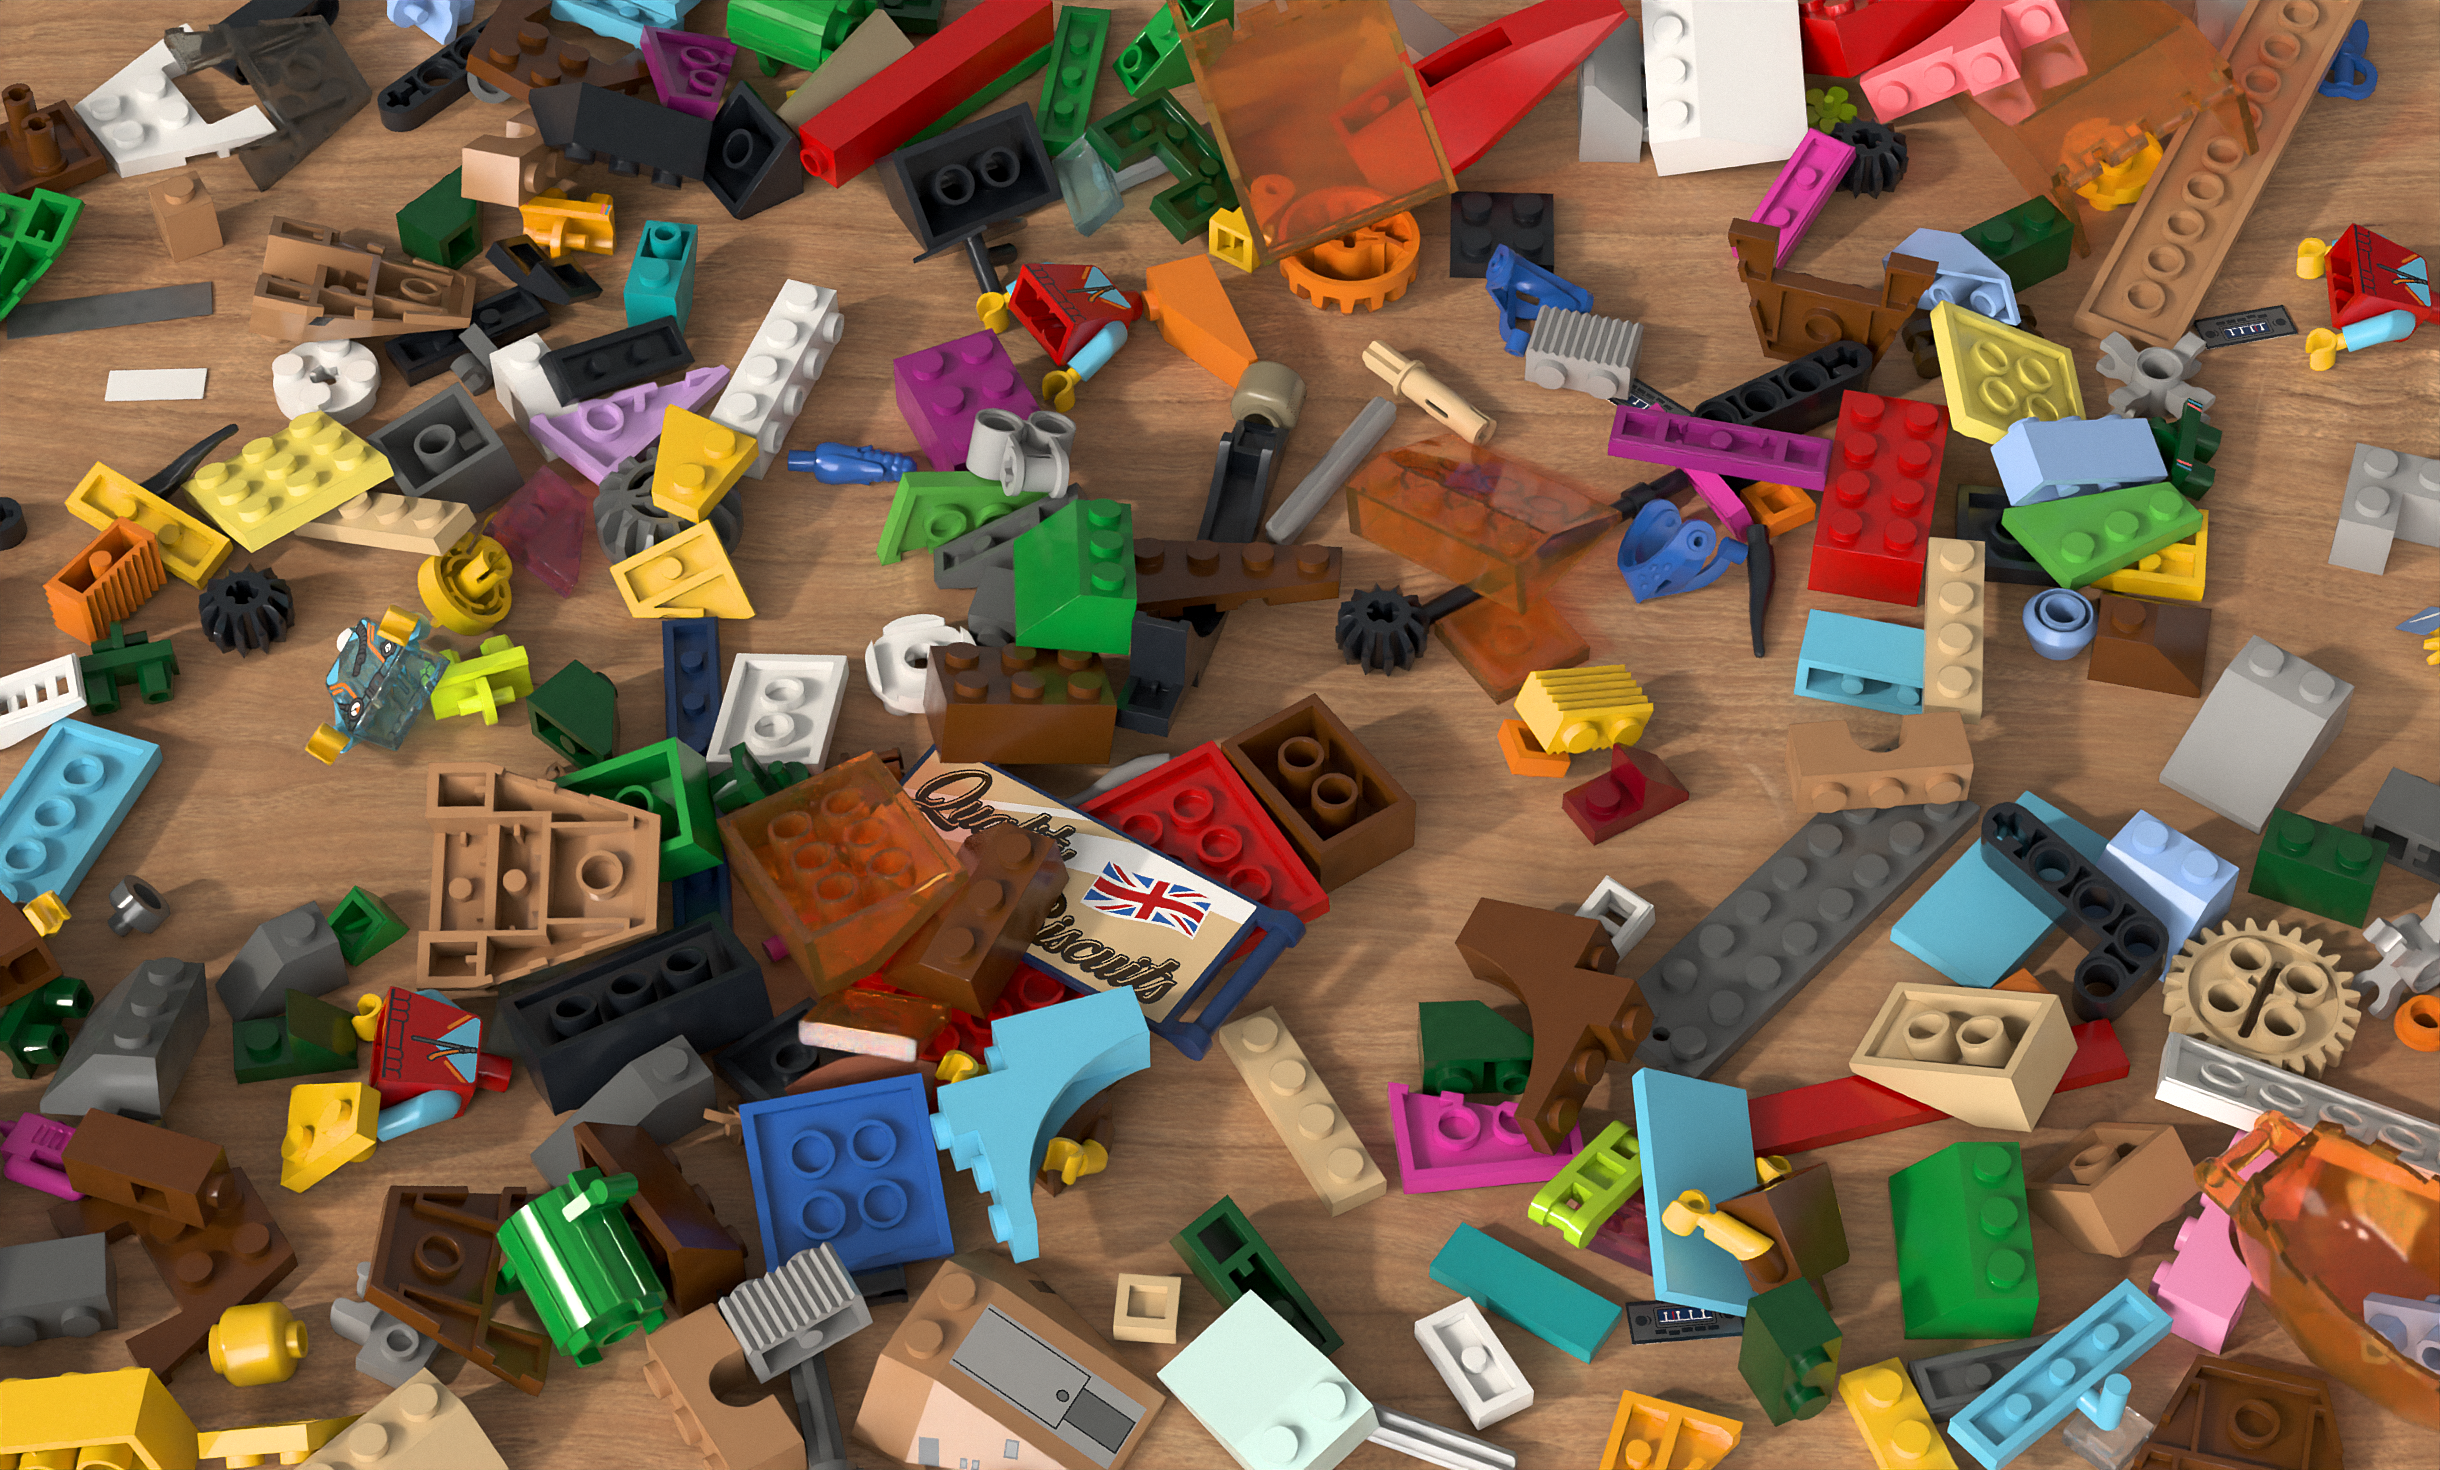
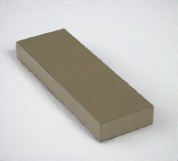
(855, 61)

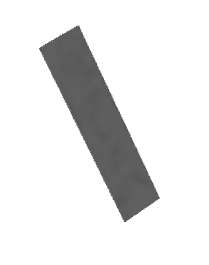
(109, 310)

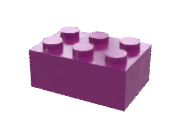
(947, 387)

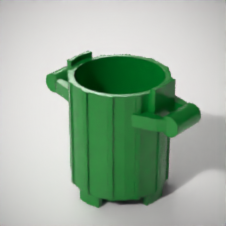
(794, 30)
(582, 1265)

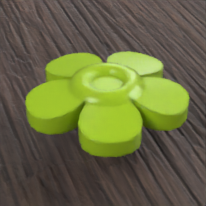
(1829, 108)

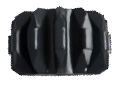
(1879, 156)
(246, 610)
(1382, 629)

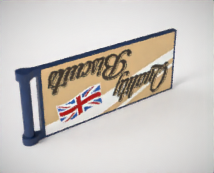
(1126, 908)

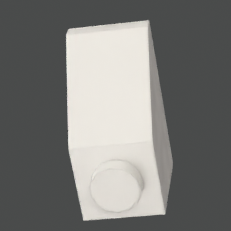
(524, 386)

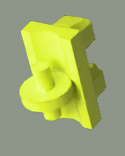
(483, 681)

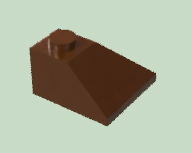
(2150, 644)

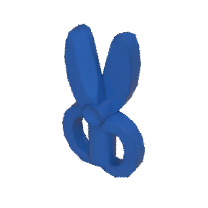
(2346, 62)

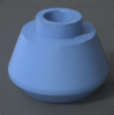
(2059, 623)

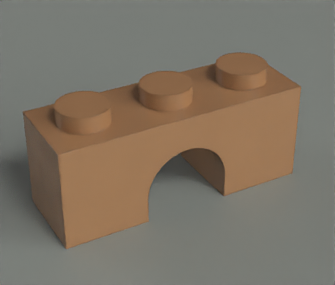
(513, 166)
(1836, 774)
(695, 1367)

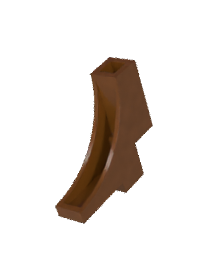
(1577, 1005)

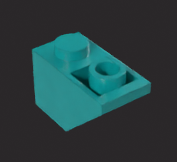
(662, 274)

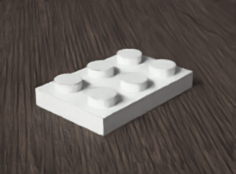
(780, 709)

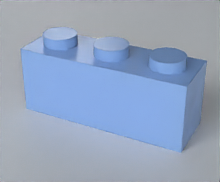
(2076, 458)

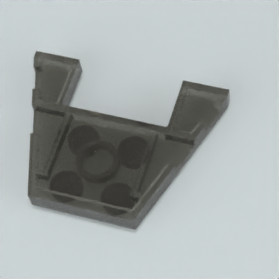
(297, 75)

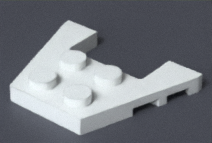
(150, 126)

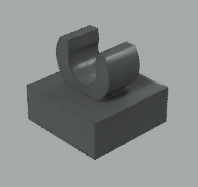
(475, 367)

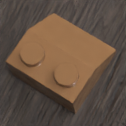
(2113, 1186)

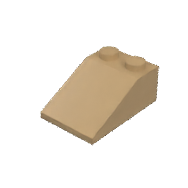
(1970, 1051)

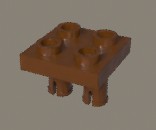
(44, 146)

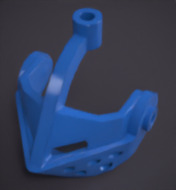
(1517, 274)
(1667, 557)

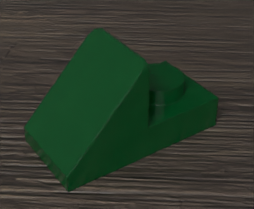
(304, 1042)

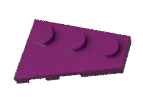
(688, 68)

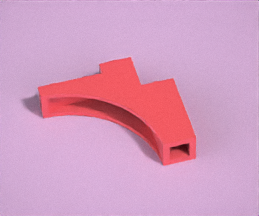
(1970, 53)

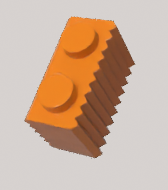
(106, 581)

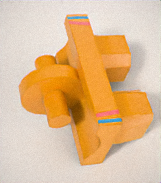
(570, 224)

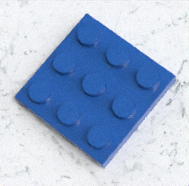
(848, 1172)

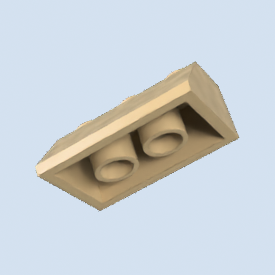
(411, 1430)

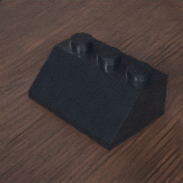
(622, 132)
(970, 177)

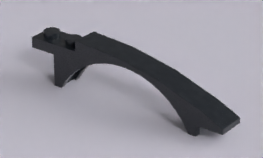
(1174, 651)

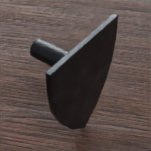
(982, 258)

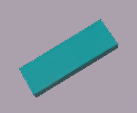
(1525, 1292)

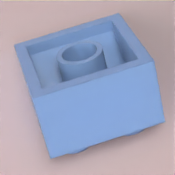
(2170, 878)

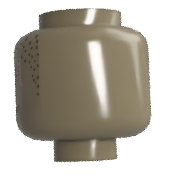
(1269, 395)

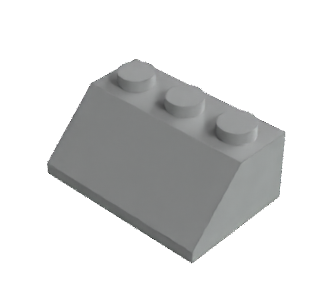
(1613, 99)

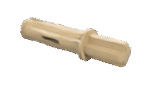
(1440, 401)

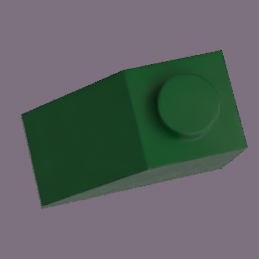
(577, 715)

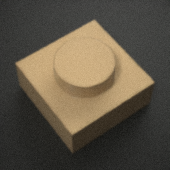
(1147, 1308)

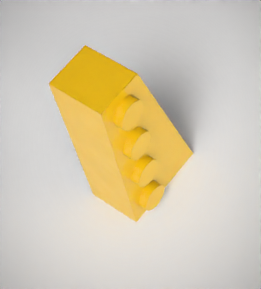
(94, 1423)

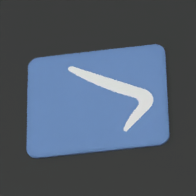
(2423, 622)

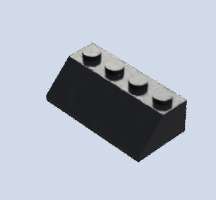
(617, 1008)

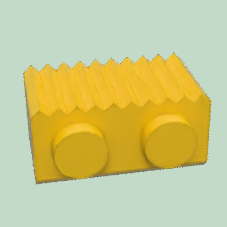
(1583, 708)

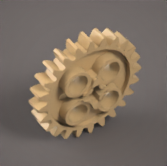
(2223, 977)

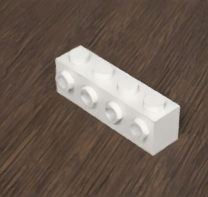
(781, 368)

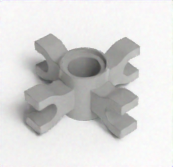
(2153, 377)
(2409, 955)

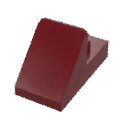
(1625, 796)

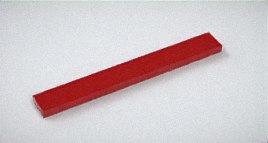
(1862, 1108)

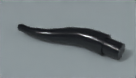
(171, 478)
(1762, 580)

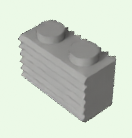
(1584, 353)
(795, 1311)

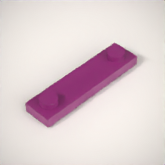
(1720, 447)

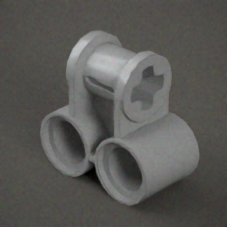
(1022, 453)

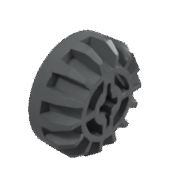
(631, 523)

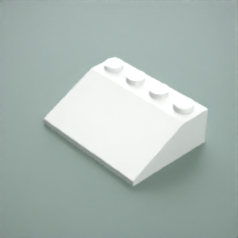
(1723, 82)

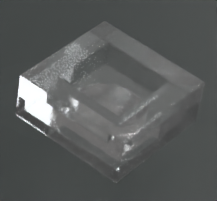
(2108, 1448)

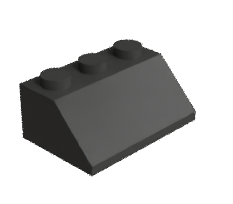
(134, 1044)

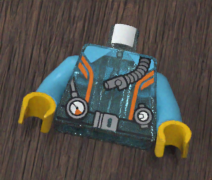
(378, 683)

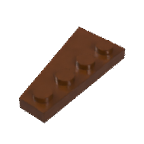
(1230, 574)

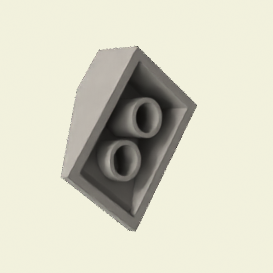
(2258, 734)

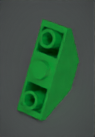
(1157, 52)

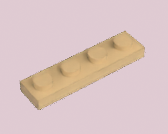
(393, 523)
(1954, 628)
(1302, 1111)

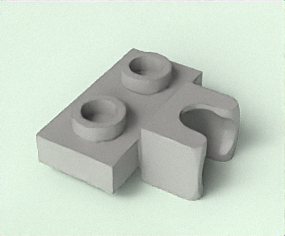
(390, 1347)

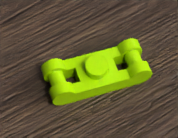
(1597, 1179)

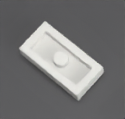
(1473, 1363)

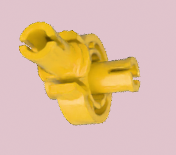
(468, 584)

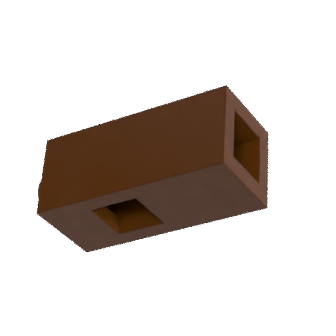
(148, 1168)

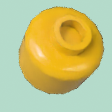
(257, 1344)

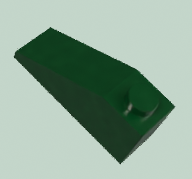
(1234, 1258)

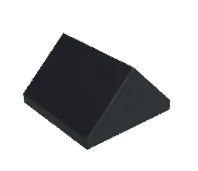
(751, 156)

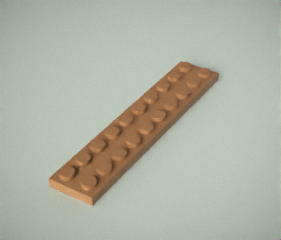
(2208, 182)

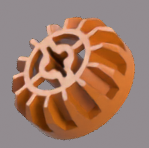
(1358, 266)

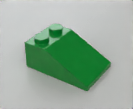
(668, 782)

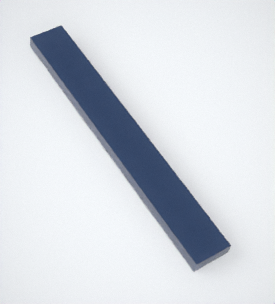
(692, 711)

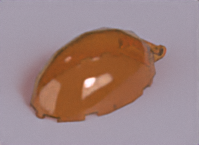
(2325, 1234)

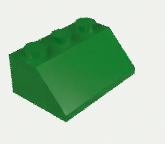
(1077, 579)
(1964, 1244)

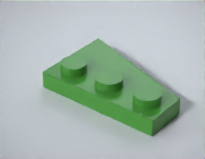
(941, 508)
(2101, 532)

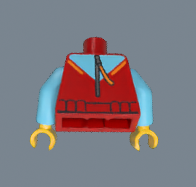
(2373, 292)
(1071, 314)
(424, 1060)

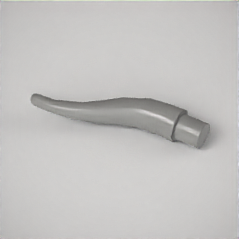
(1119, 776)

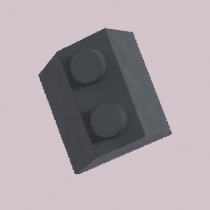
(448, 453)

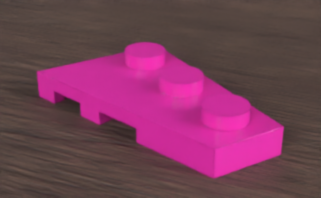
(1466, 1144)

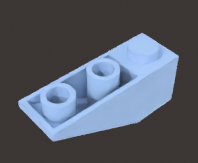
(1962, 275)

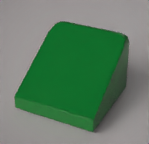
(364, 925)

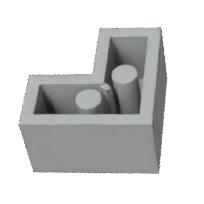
(2382, 500)

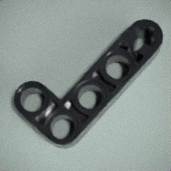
(1794, 395)
(2063, 901)

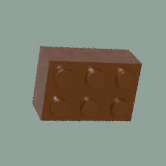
(1018, 705)
(1324, 791)

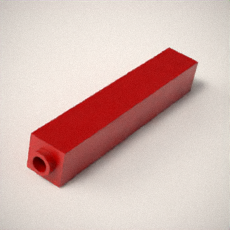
(923, 87)

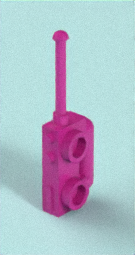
(31, 1151)

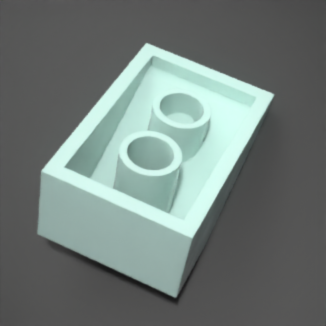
(1269, 1392)

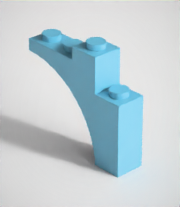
(1037, 1079)

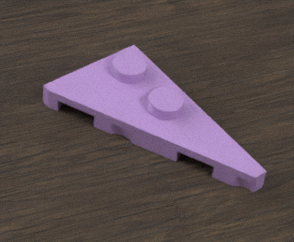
(623, 424)

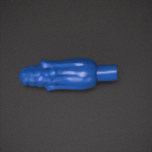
(847, 464)

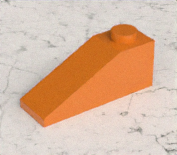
(1197, 316)

